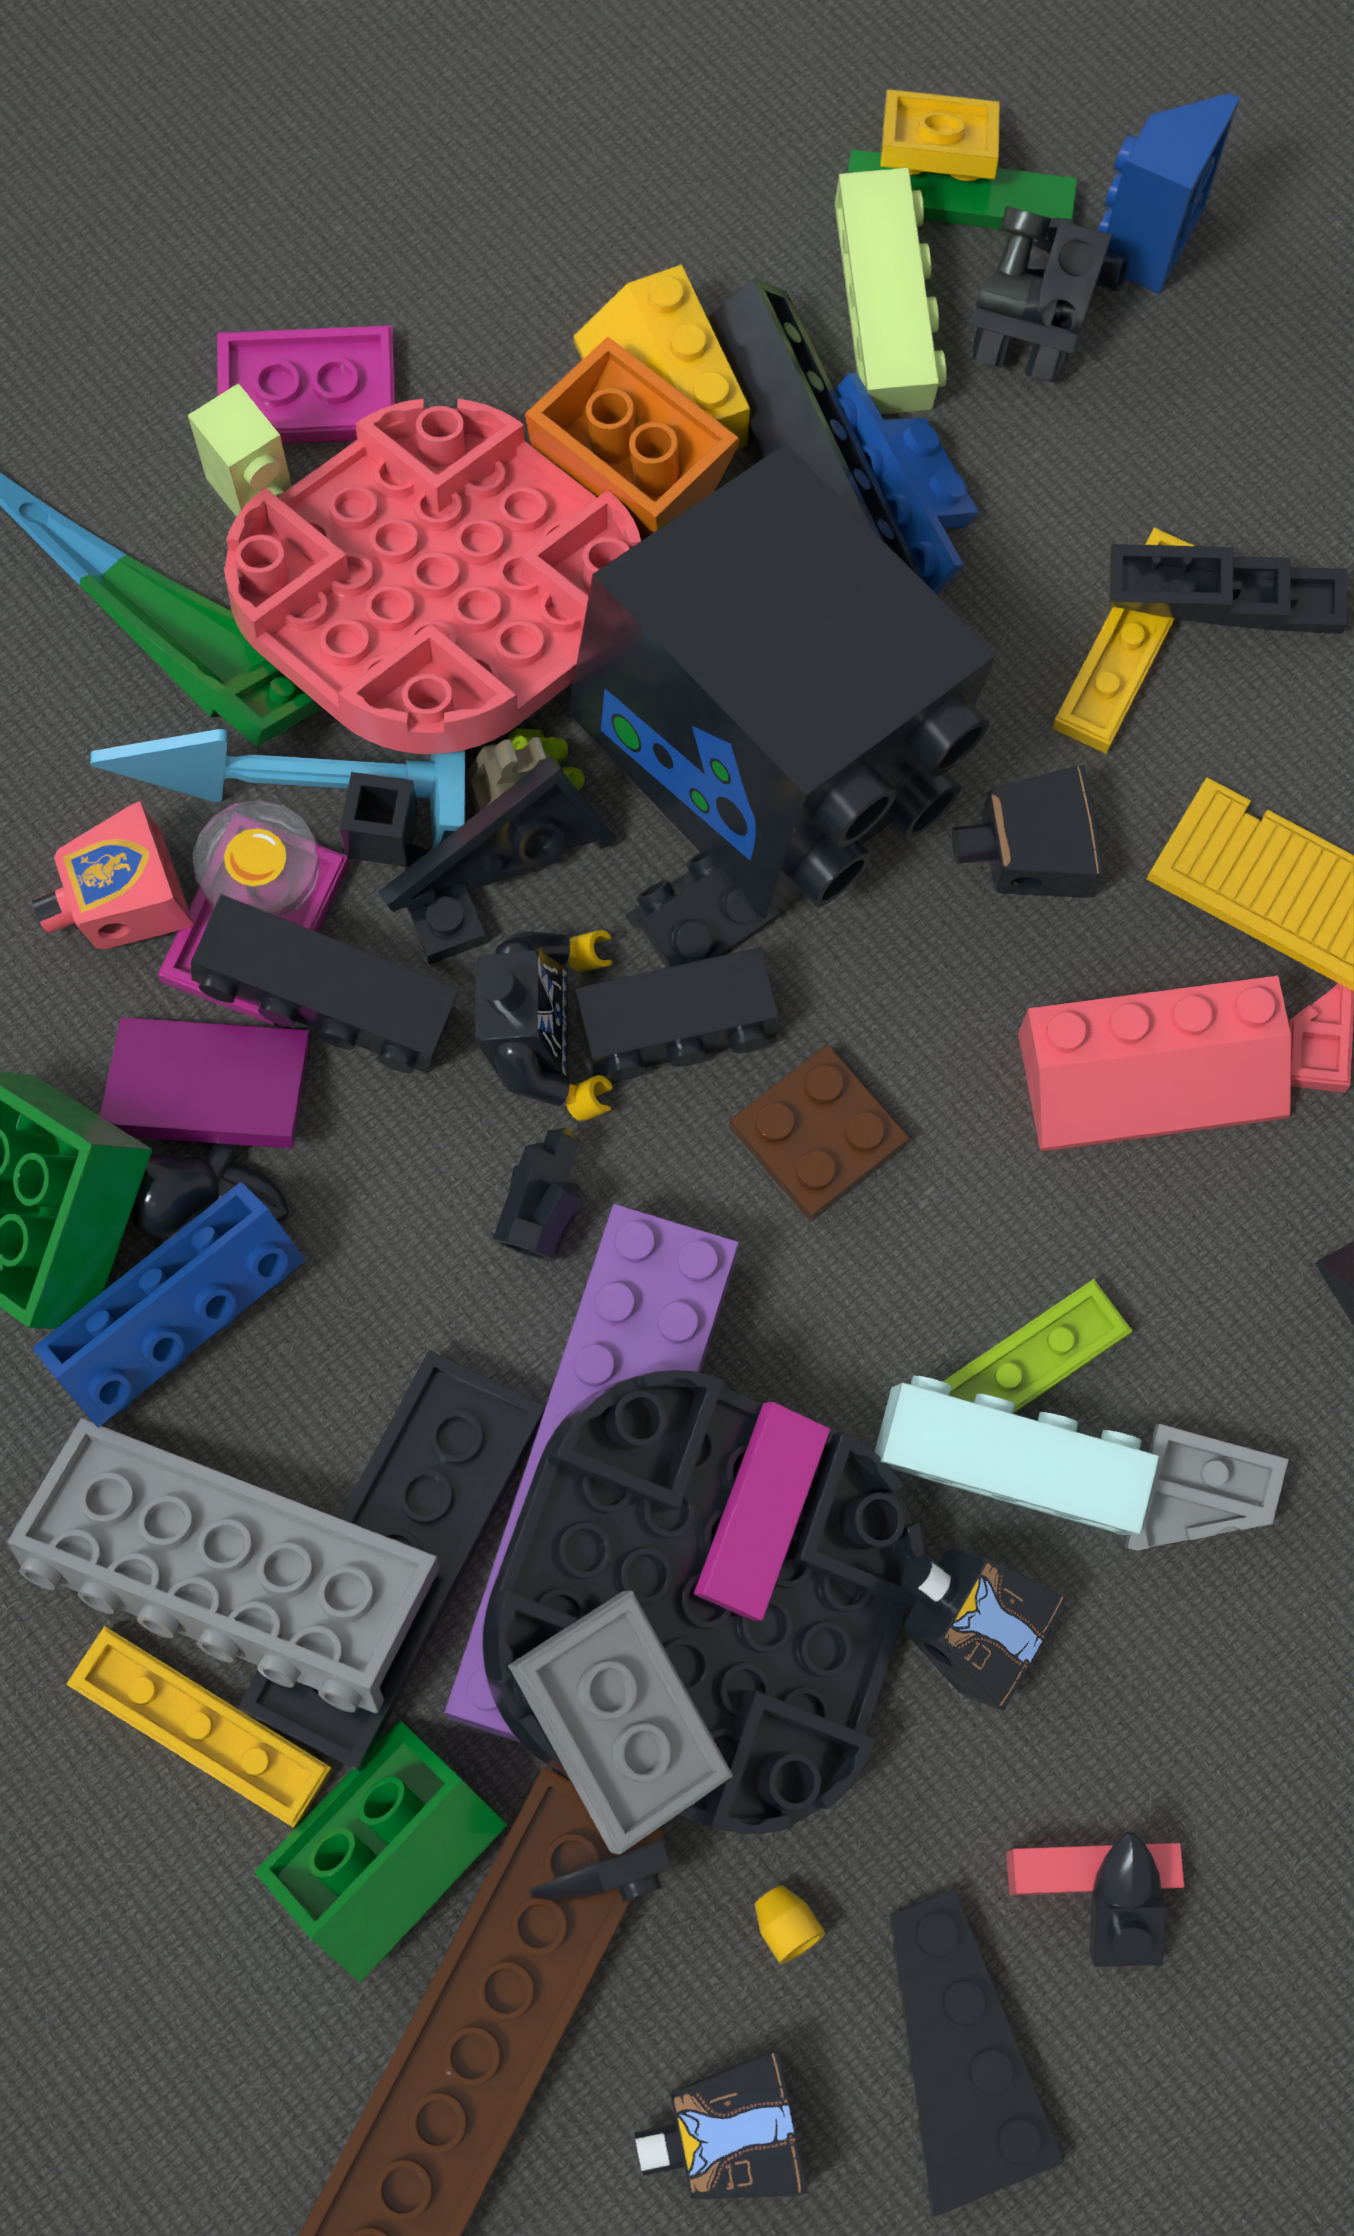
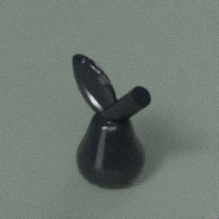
(182, 1187)

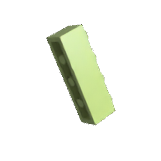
(887, 289)

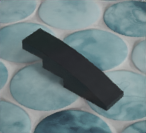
(1226, 589)

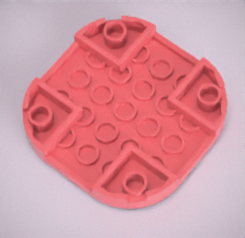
(425, 576)

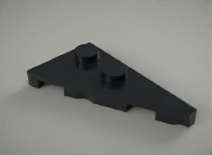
(505, 838)

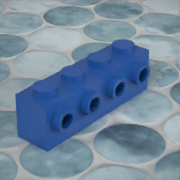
(169, 1304)

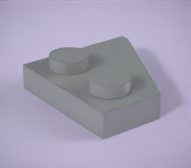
(1206, 1489)

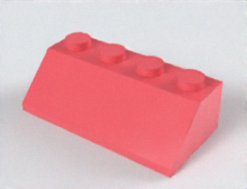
(1157, 1063)

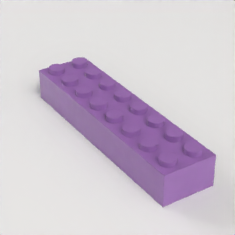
(641, 1313)

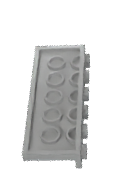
(223, 1565)

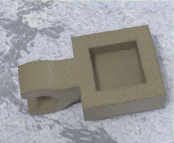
(499, 768)

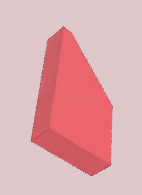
(1323, 1042)

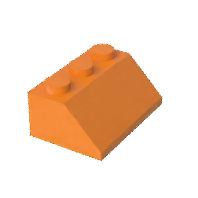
(631, 434)

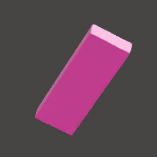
(762, 1511)

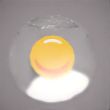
(257, 856)

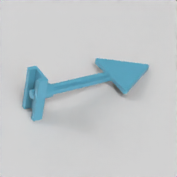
(199, 765)

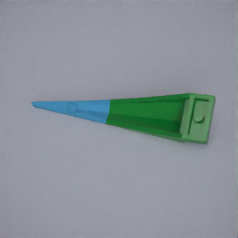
(172, 624)

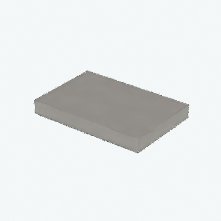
(620, 1721)

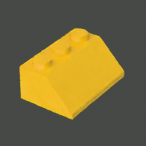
(670, 334)

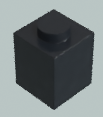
(379, 819)

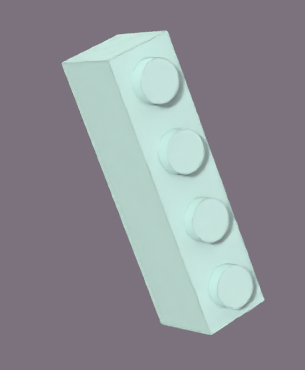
(1015, 1457)

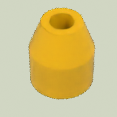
(787, 1924)

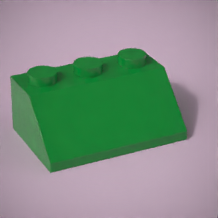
(379, 1851)

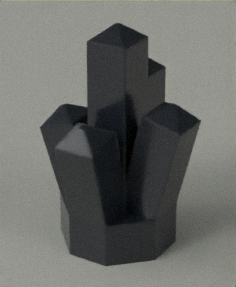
(540, 1199)

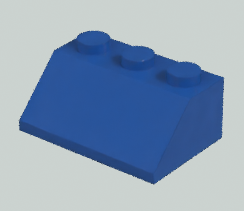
(1165, 186)

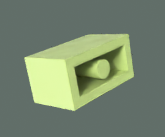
(239, 448)

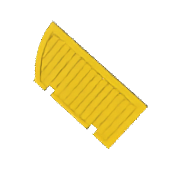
(1264, 879)

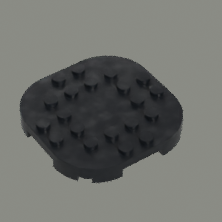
(634, 1506)

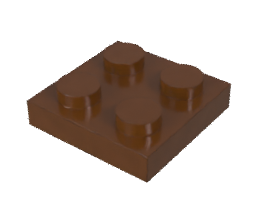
(818, 1132)

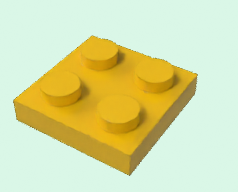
(940, 135)

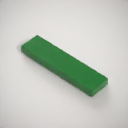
(985, 199)

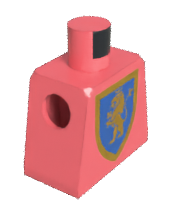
(116, 883)

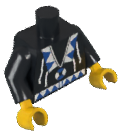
(525, 1017)

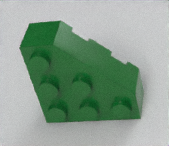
(62, 1200)

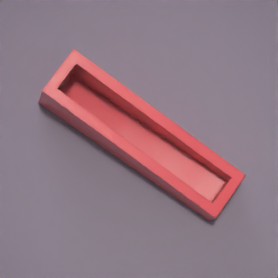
(1075, 1868)

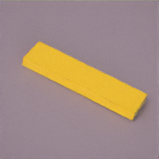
(1114, 670)
(200, 1727)

